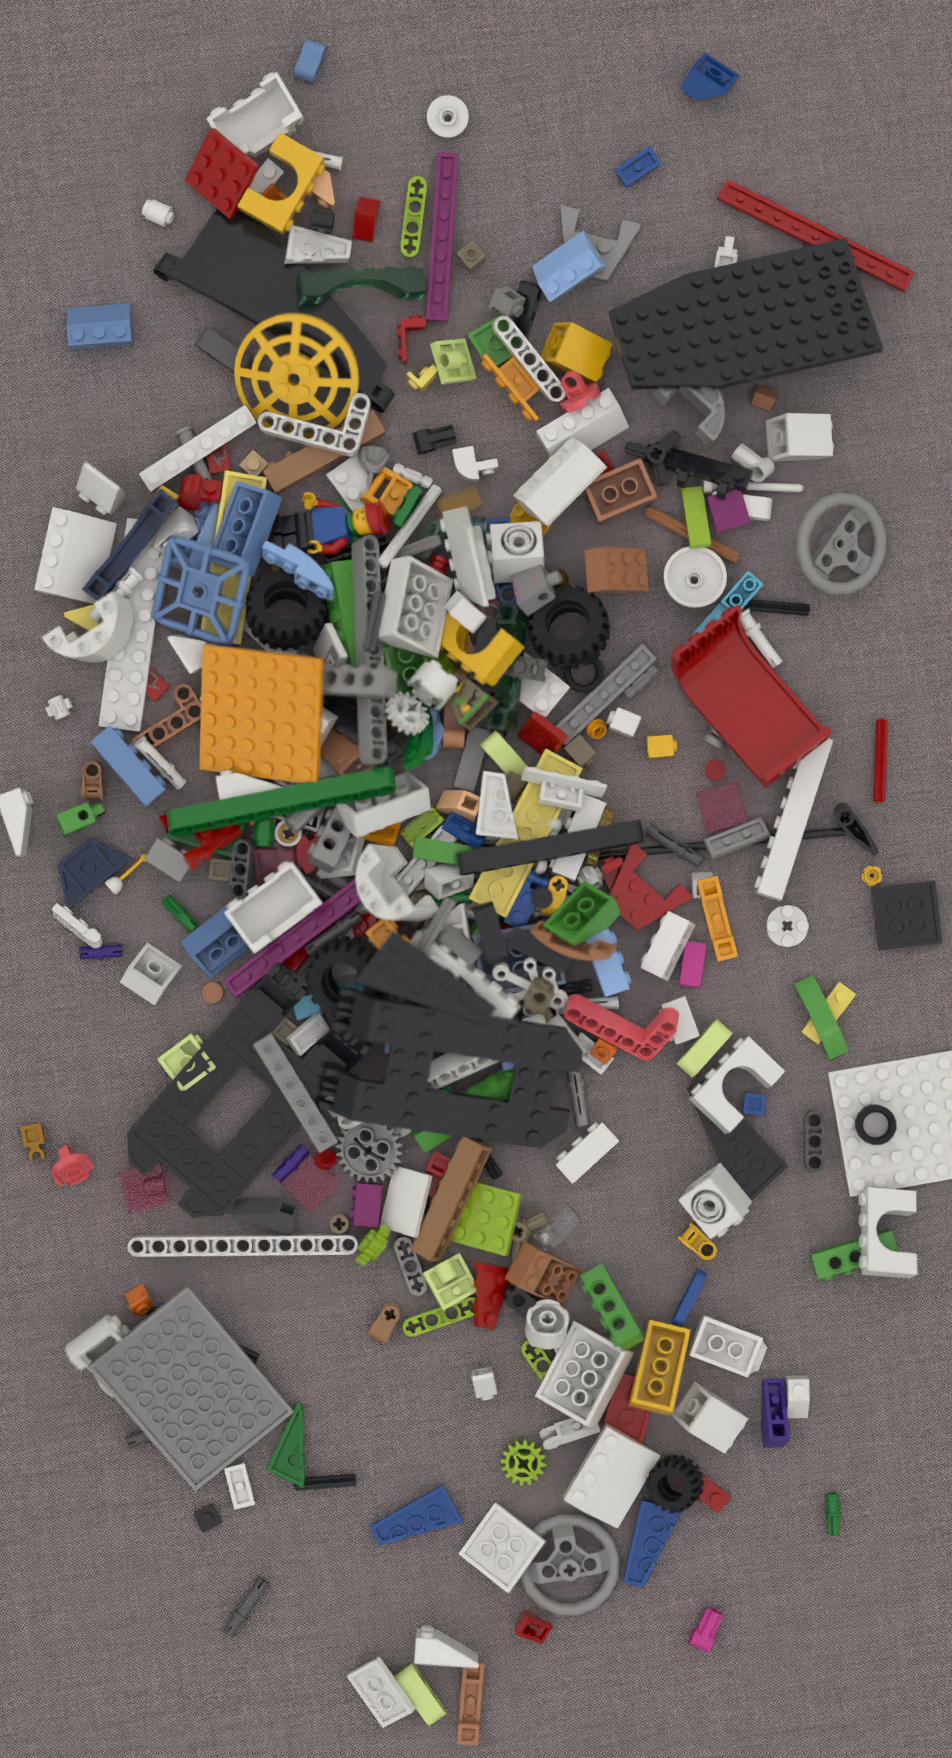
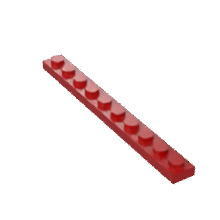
(812, 233)

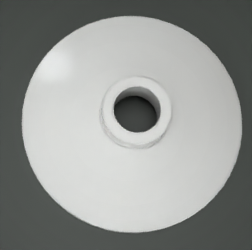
(446, 106)

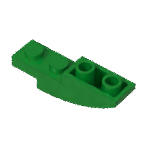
(419, 745)

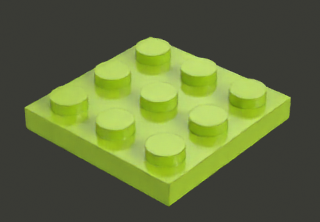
(489, 1219)

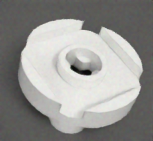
(799, 926)

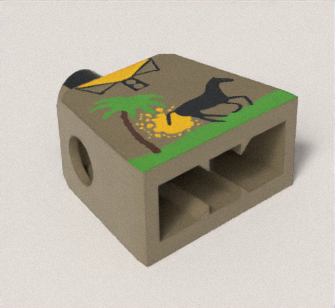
(470, 703)

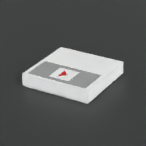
(330, 647)

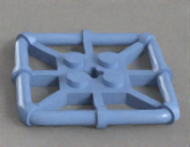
(210, 582)

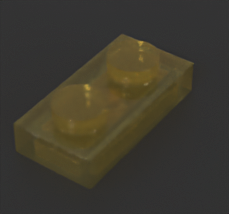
(466, 497)

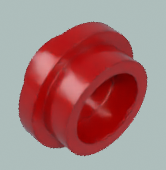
(715, 769)

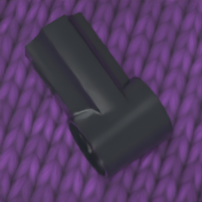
(322, 221)
(428, 440)

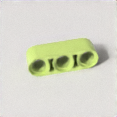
(503, 754)
(704, 1048)
(420, 1694)

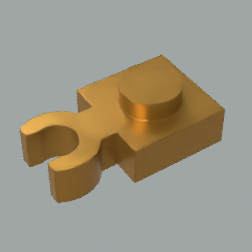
(32, 1137)

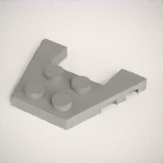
(609, 250)

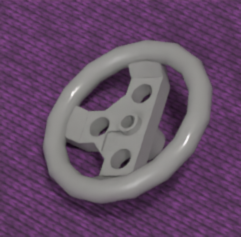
(839, 542)
(606, 1560)

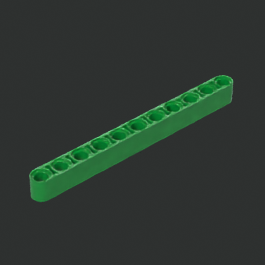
(281, 801)

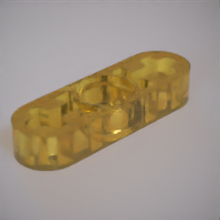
(606, 819)

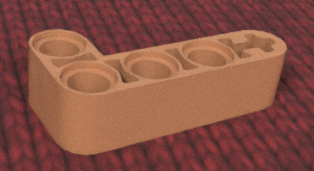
(166, 724)
(453, 732)

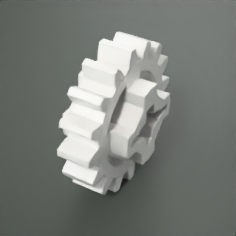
(407, 713)

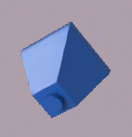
(708, 78)

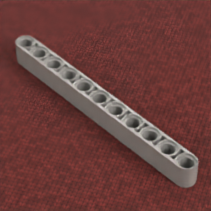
(367, 574)

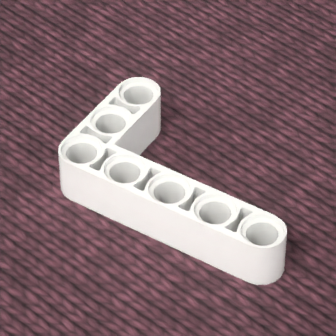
(321, 432)

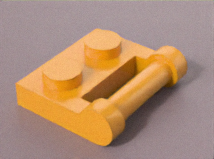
(393, 494)

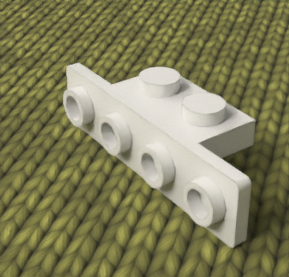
(562, 790)

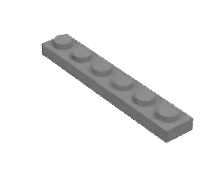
(606, 692)

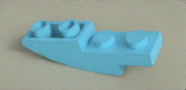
(739, 594)

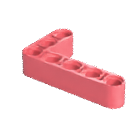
(621, 1032)

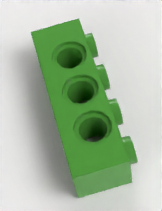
(821, 1258)
(630, 1333)

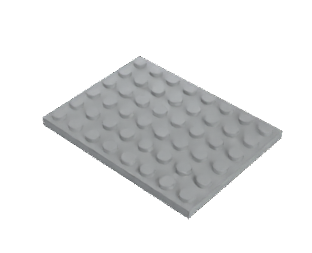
(191, 1388)

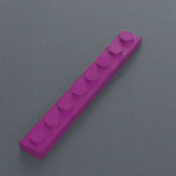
(442, 237)
(294, 939)

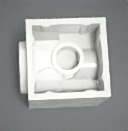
(514, 549)
(715, 1201)

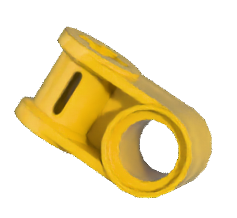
(558, 896)
(696, 1241)

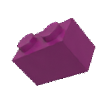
(367, 1204)

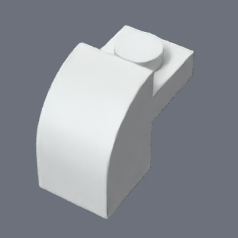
(468, 467)

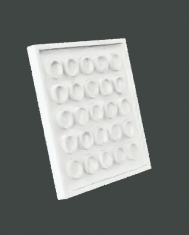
(921, 1101)

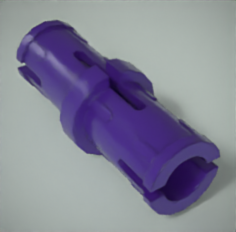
(102, 952)
(290, 1163)

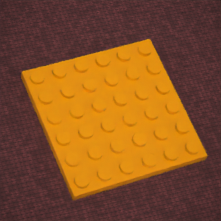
(261, 713)

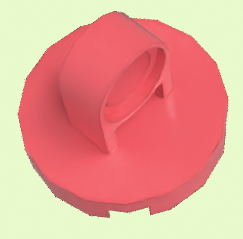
(577, 394)
(71, 1167)

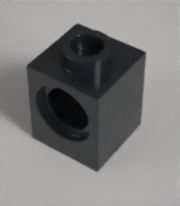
(522, 1309)

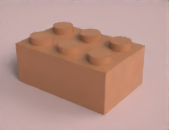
(620, 491)
(616, 570)

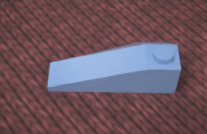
(206, 525)

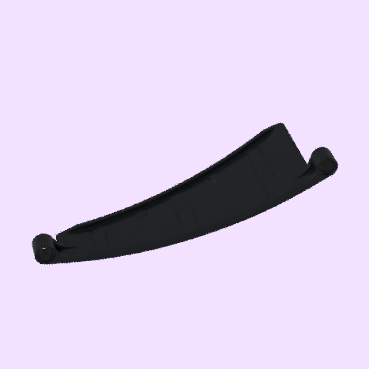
(245, 271)

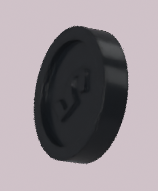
(542, 898)

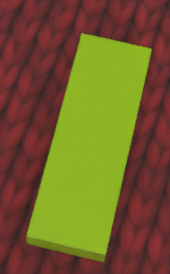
(696, 517)

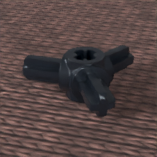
(646, 451)

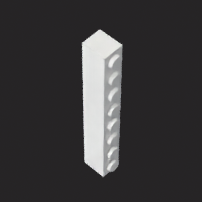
(791, 823)

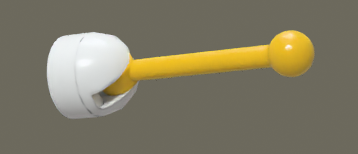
(115, 883)

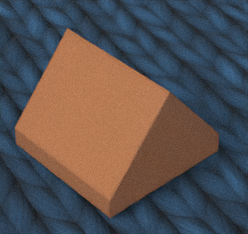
(764, 398)

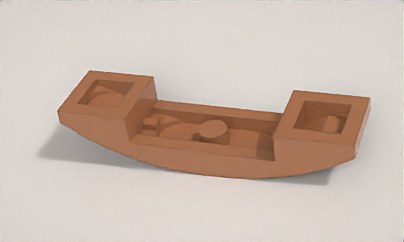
(598, 951)
(470, 1705)

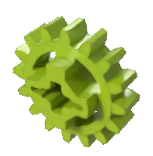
(372, 1244)
(530, 1456)

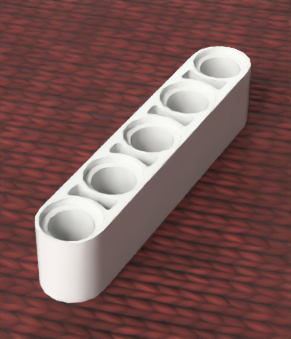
(519, 353)

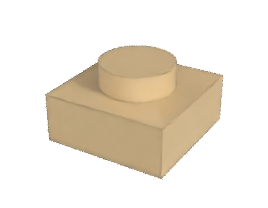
(253, 464)

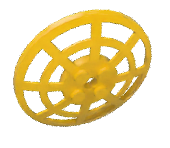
(297, 364)

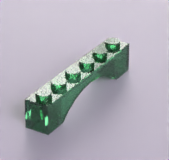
(403, 283)
(505, 714)

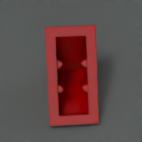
(365, 219)
(532, 1627)

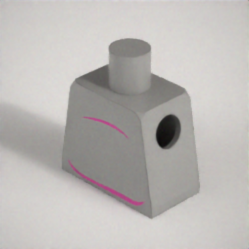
(534, 588)

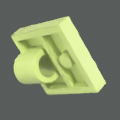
(453, 361)
(450, 1281)

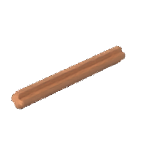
(681, 529)

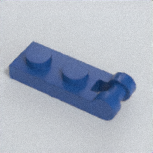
(523, 905)

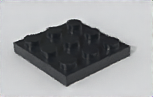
(906, 915)

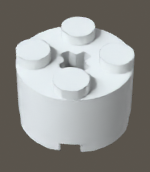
(433, 684)
(546, 1324)

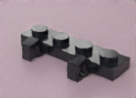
(707, 469)

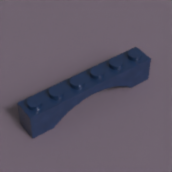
(136, 540)

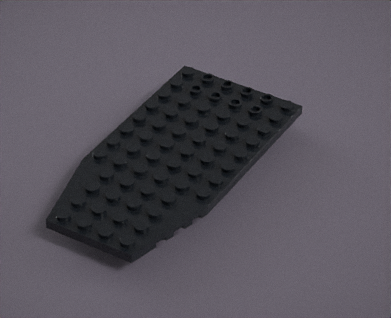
(747, 321)

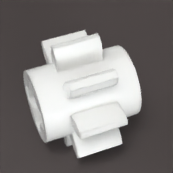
(58, 707)
(591, 876)

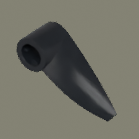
(532, 293)
(854, 827)

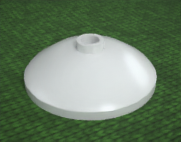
(698, 564)

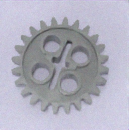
(359, 1163)

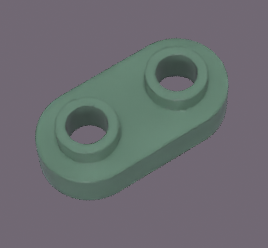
(431, 528)

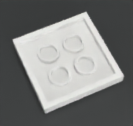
(502, 1547)

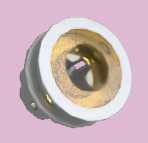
(280, 836)

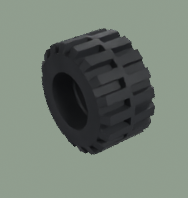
(662, 1492)

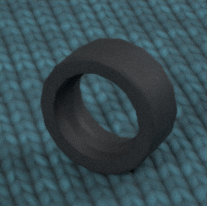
(589, 687)
(875, 1140)

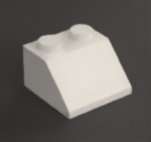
(150, 973)

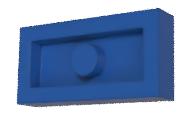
(638, 167)
(463, 830)

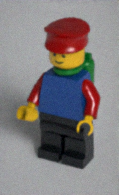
(328, 525)

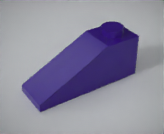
(774, 1414)

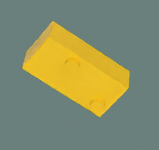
(659, 1367)

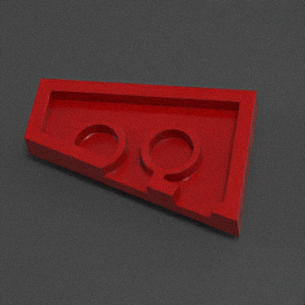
(490, 1292)

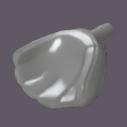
(372, 460)

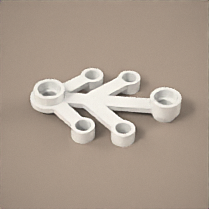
(524, 983)

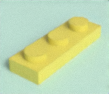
(838, 1001)

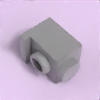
(507, 302)

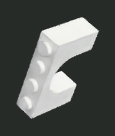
(709, 1095)
(874, 1257)

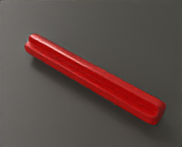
(880, 760)

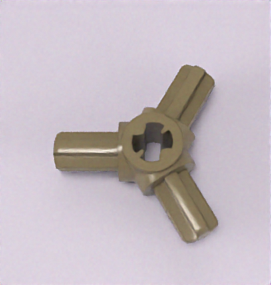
(528, 1226)

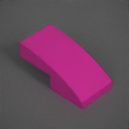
(692, 964)

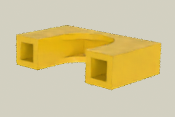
(279, 214)
(487, 664)

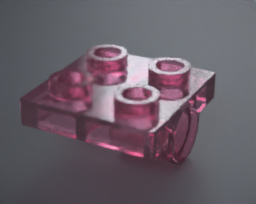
(144, 1191)

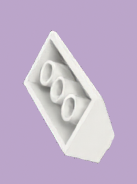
(590, 425)
(559, 481)
(381, 811)

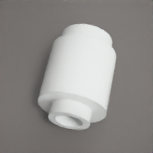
(158, 212)

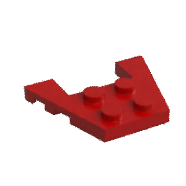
(209, 841)
(636, 899)

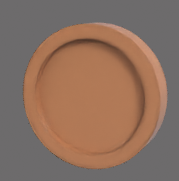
(212, 992)

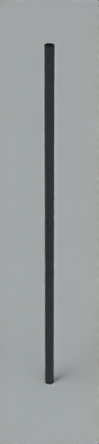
(811, 834)

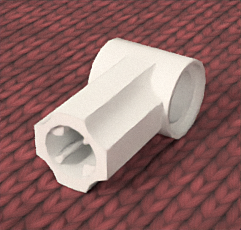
(750, 460)

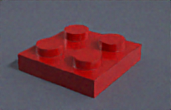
(542, 734)

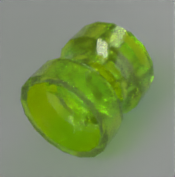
(446, 664)

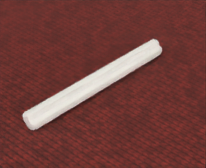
(409, 526)

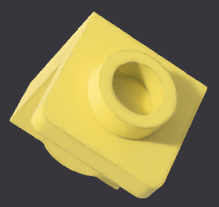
(427, 375)

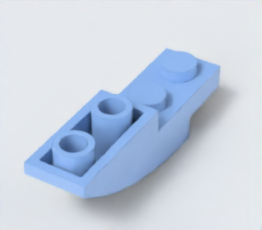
(305, 570)

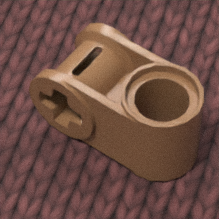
(93, 782)
(383, 1325)

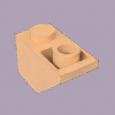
(323, 191)
(461, 803)

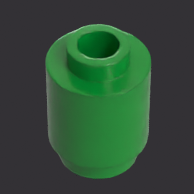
(264, 832)

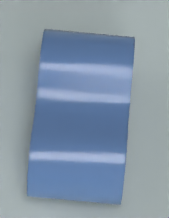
(310, 60)

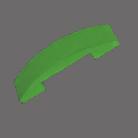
(438, 850)
(821, 1017)

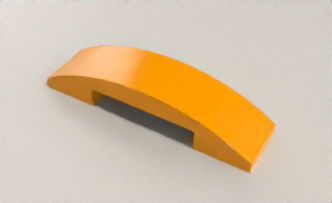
(716, 918)

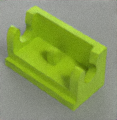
(421, 826)

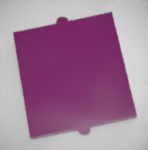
(729, 512)

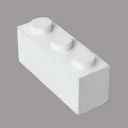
(667, 945)
(586, 1151)

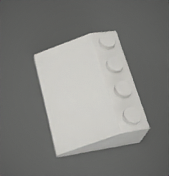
(73, 553)
(464, 555)
(415, 607)
(584, 1375)
(611, 1476)

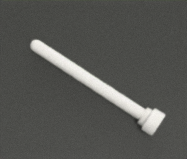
(708, 487)

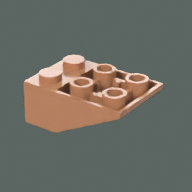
(342, 754)
(542, 1273)

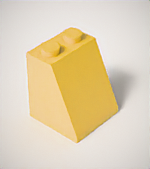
(576, 349)

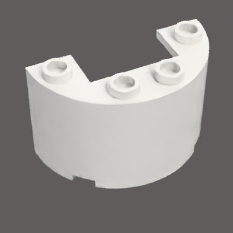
(259, 118)
(102, 641)
(382, 892)
(272, 907)
(95, 1341)

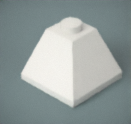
(189, 650)

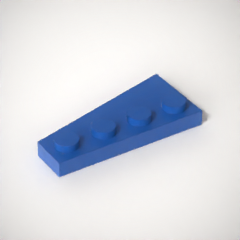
(423, 1514)
(648, 1541)

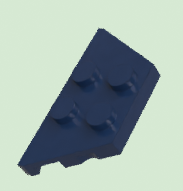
(88, 868)

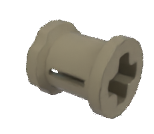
(334, 1228)

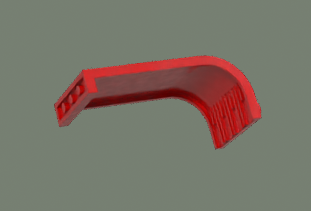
(745, 699)

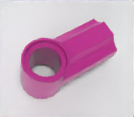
(704, 1634)

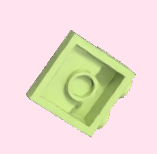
(179, 1056)

